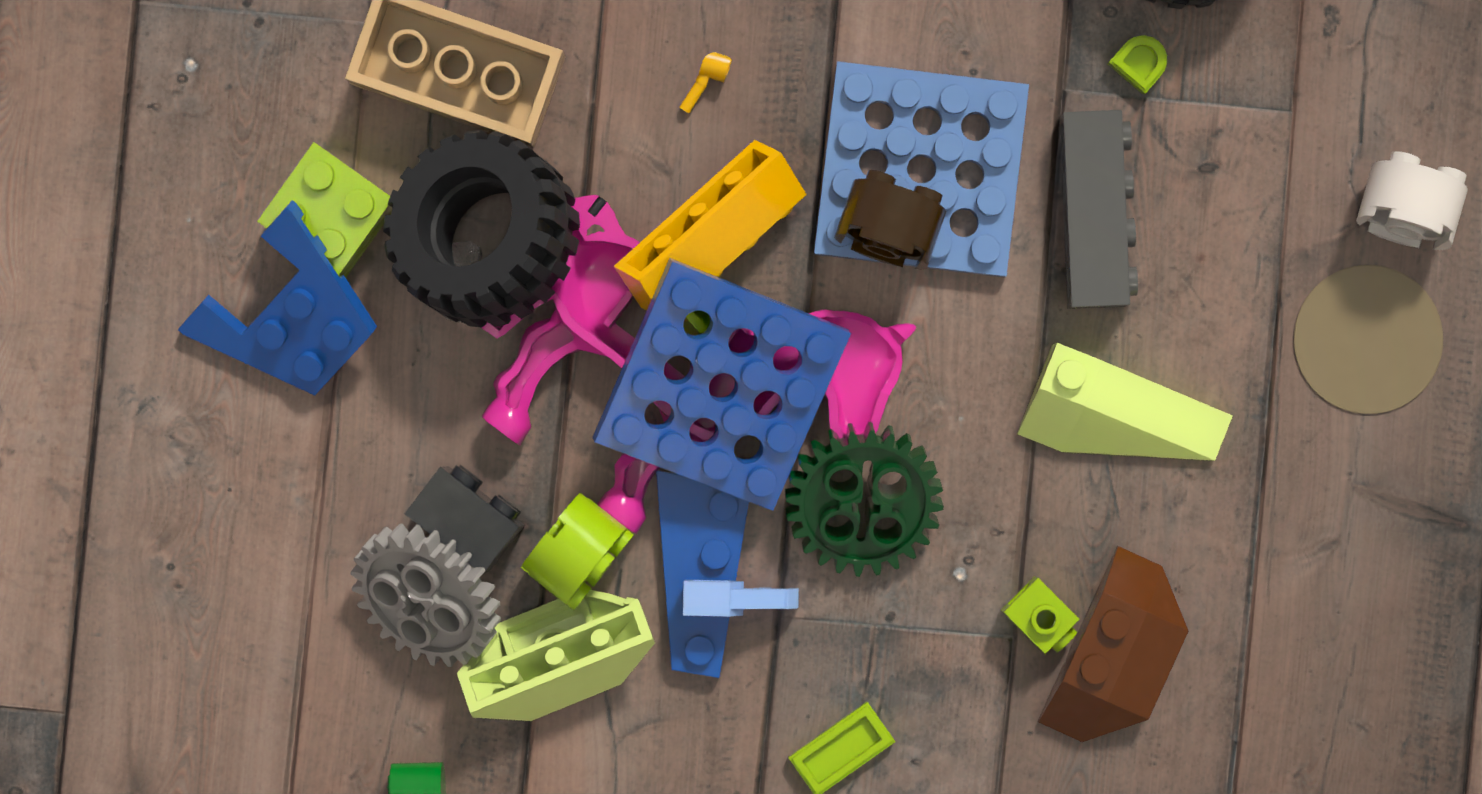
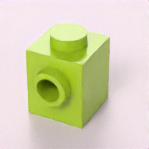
(1042, 616)

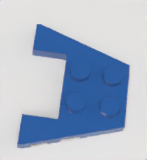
(307, 325)

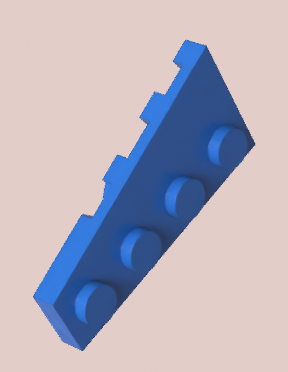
(699, 542)

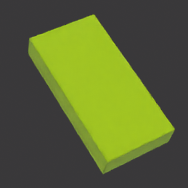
(841, 749)

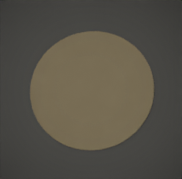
(1368, 339)

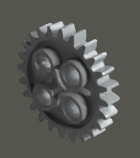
(425, 595)

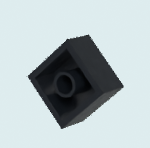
(467, 515)

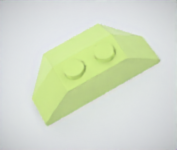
(556, 657)

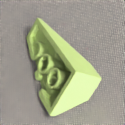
(1110, 411)

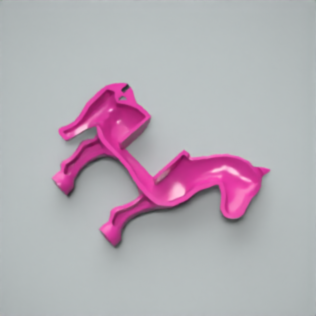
(586, 320)

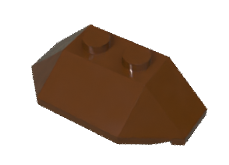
(1118, 652)

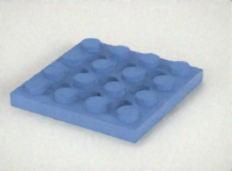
(953, 99)

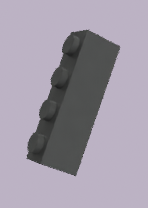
(1095, 209)

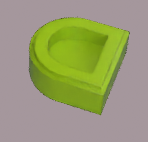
(1140, 62)

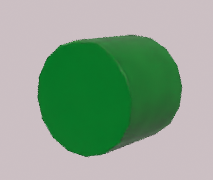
(417, 778)

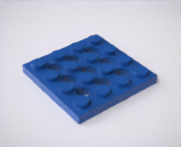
(663, 337)

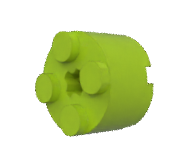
(576, 551)

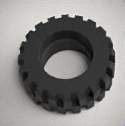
(439, 195)

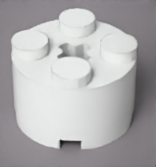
(1413, 201)

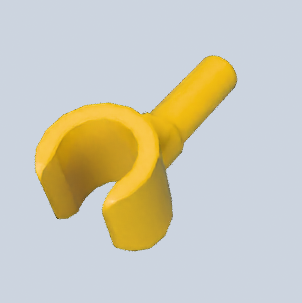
(714, 67)

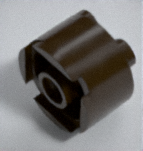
(891, 220)

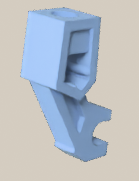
(730, 598)

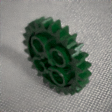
(820, 498)

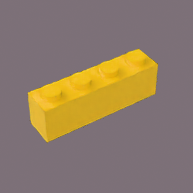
(716, 221)

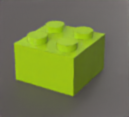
(335, 204)

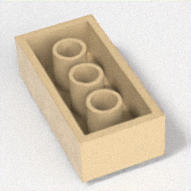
(456, 67)

